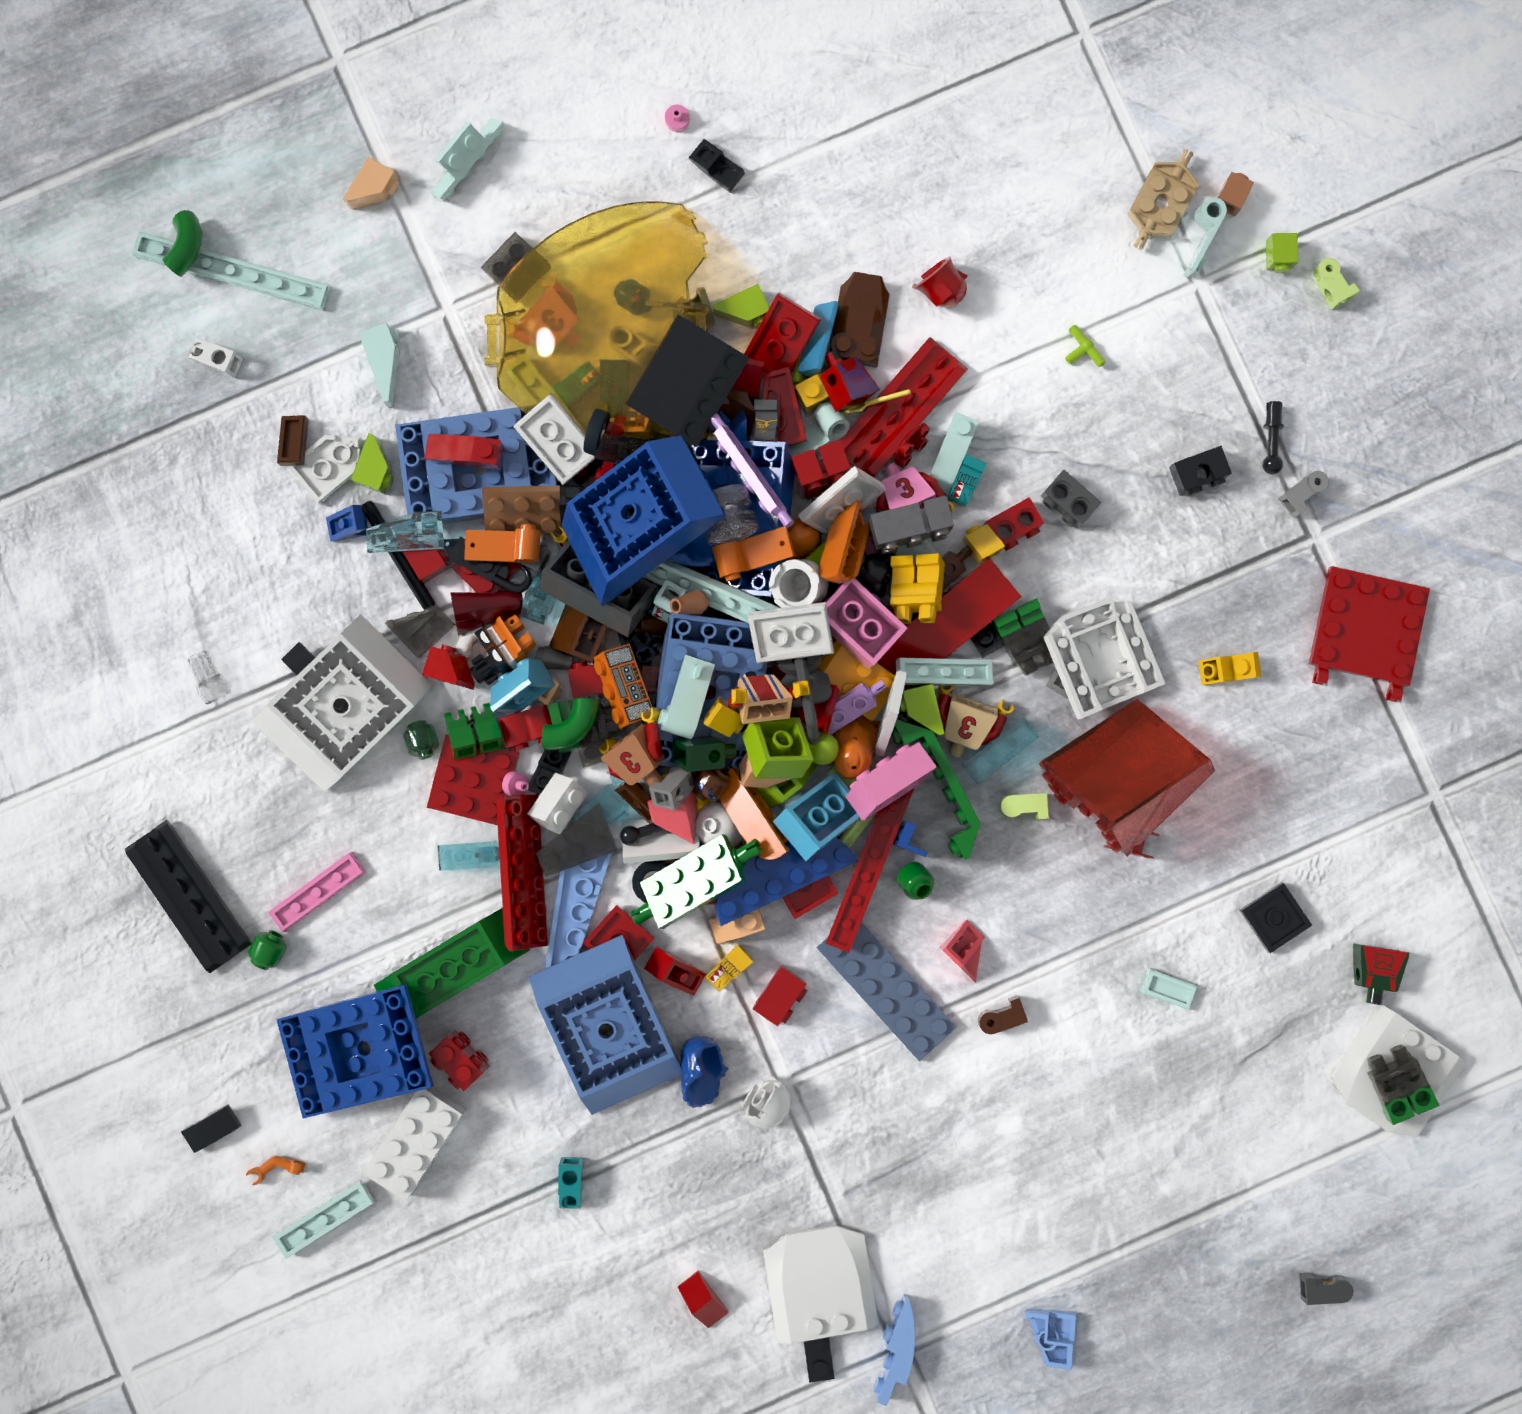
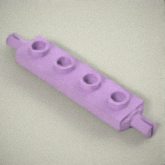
(754, 479)
(853, 704)

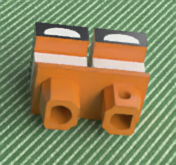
(503, 646)

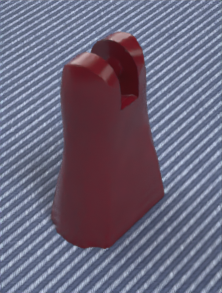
(480, 609)

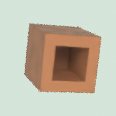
(1235, 192)

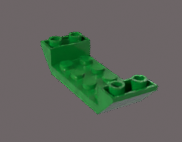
(963, 840)
(454, 964)

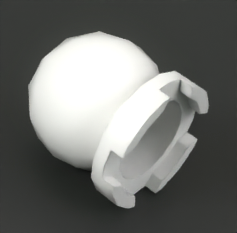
(797, 583)

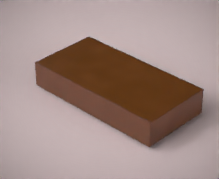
(292, 440)

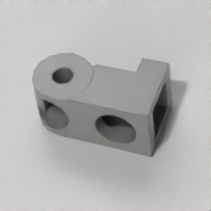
(1309, 486)
(673, 789)

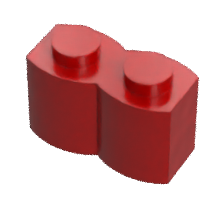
(524, 727)

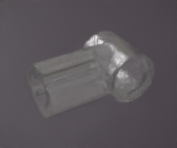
(210, 682)

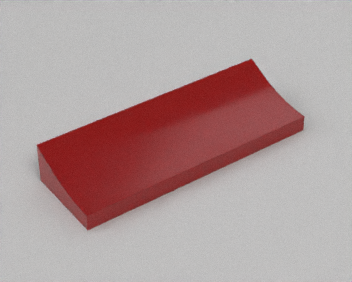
(964, 612)

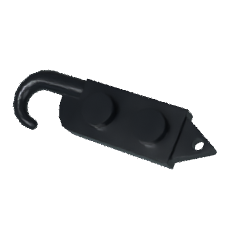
(492, 571)

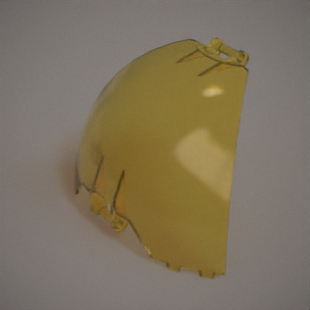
(593, 310)

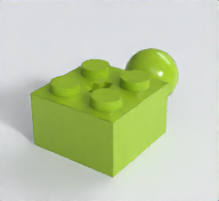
(782, 749)

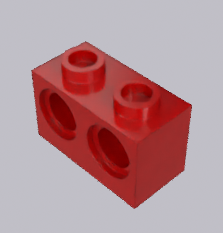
(1010, 520)

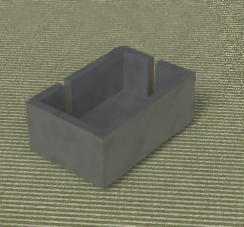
(910, 525)

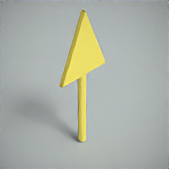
(860, 407)

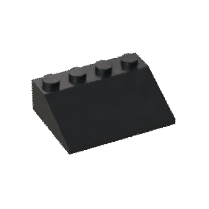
(687, 380)

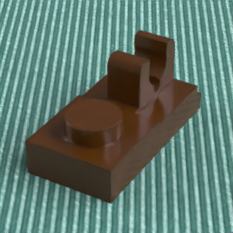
(636, 799)

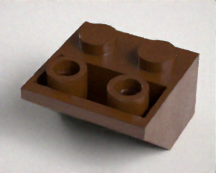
(579, 635)

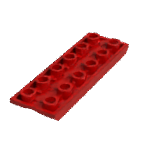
(884, 425)
(521, 874)

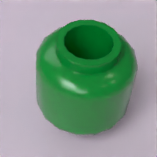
(915, 881)
(267, 950)

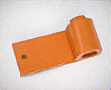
(504, 546)
(752, 553)

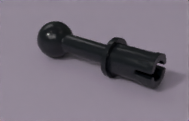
(1273, 463)
(631, 835)

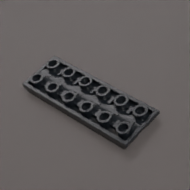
(187, 896)

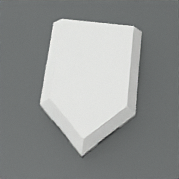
(328, 465)

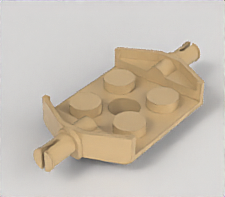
(1174, 184)

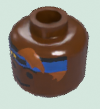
(711, 784)

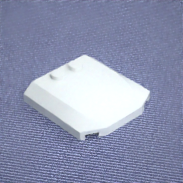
(1102, 656)
(1378, 1035)
(820, 1284)

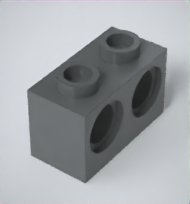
(1074, 494)

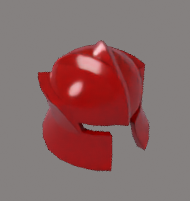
(943, 284)

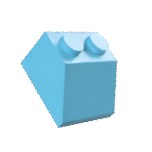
(520, 687)

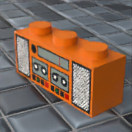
(622, 685)

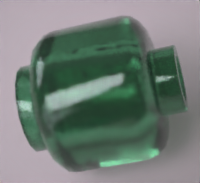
(421, 739)

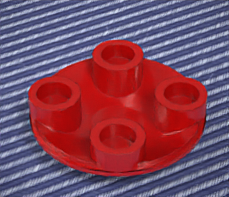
(913, 440)

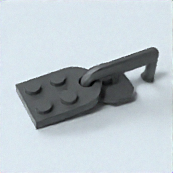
(818, 685)

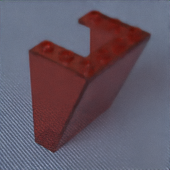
(1127, 774)

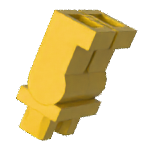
(917, 586)

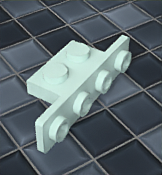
(462, 153)

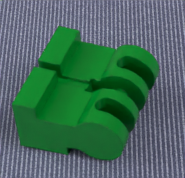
(464, 738)

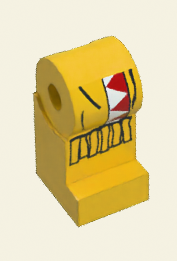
(729, 967)

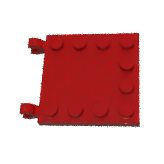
(1368, 629)

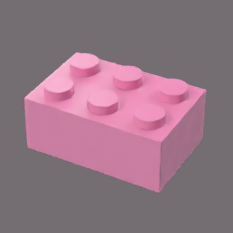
(862, 622)
(889, 780)

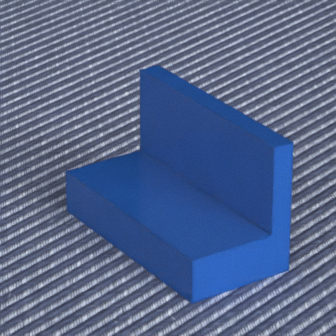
(904, 837)

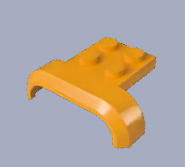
(848, 672)

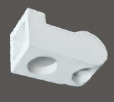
(216, 357)

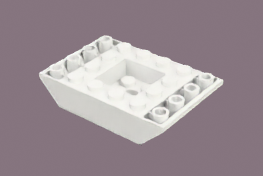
(364, 672)

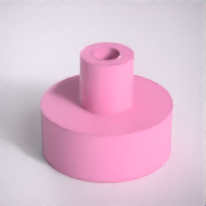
(677, 118)
(515, 783)

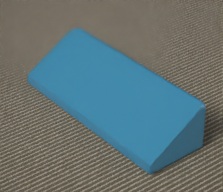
(815, 351)

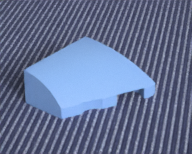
(1055, 1335)

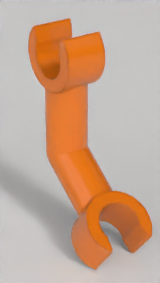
(292, 1166)

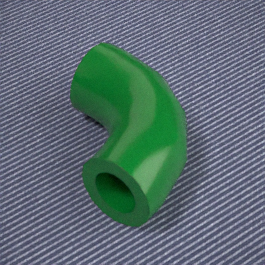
(187, 243)
(573, 728)

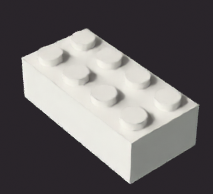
(414, 1142)

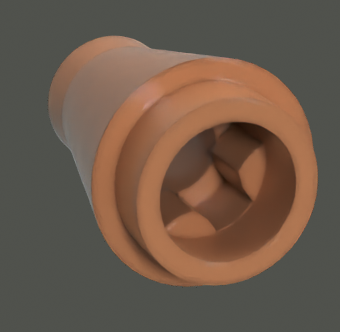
(690, 603)

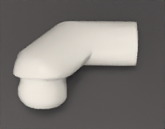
(465, 642)

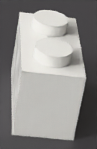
(557, 803)

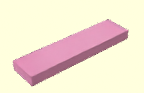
(317, 892)

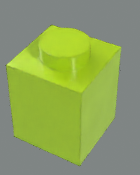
(1281, 252)

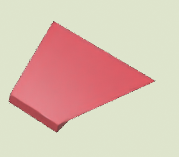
(679, 822)
(965, 948)

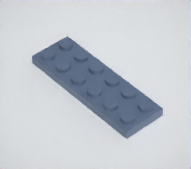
(890, 992)

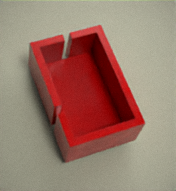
(816, 475)

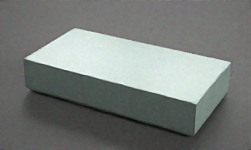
(1168, 989)

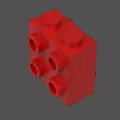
(459, 1060)

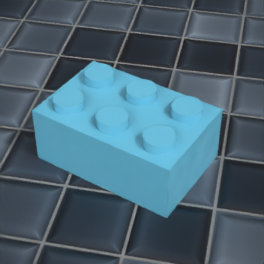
(817, 817)

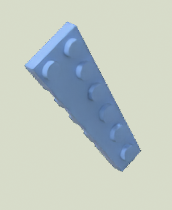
(574, 907)

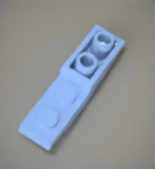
(901, 1342)

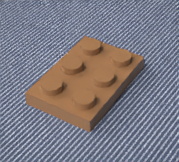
(511, 506)

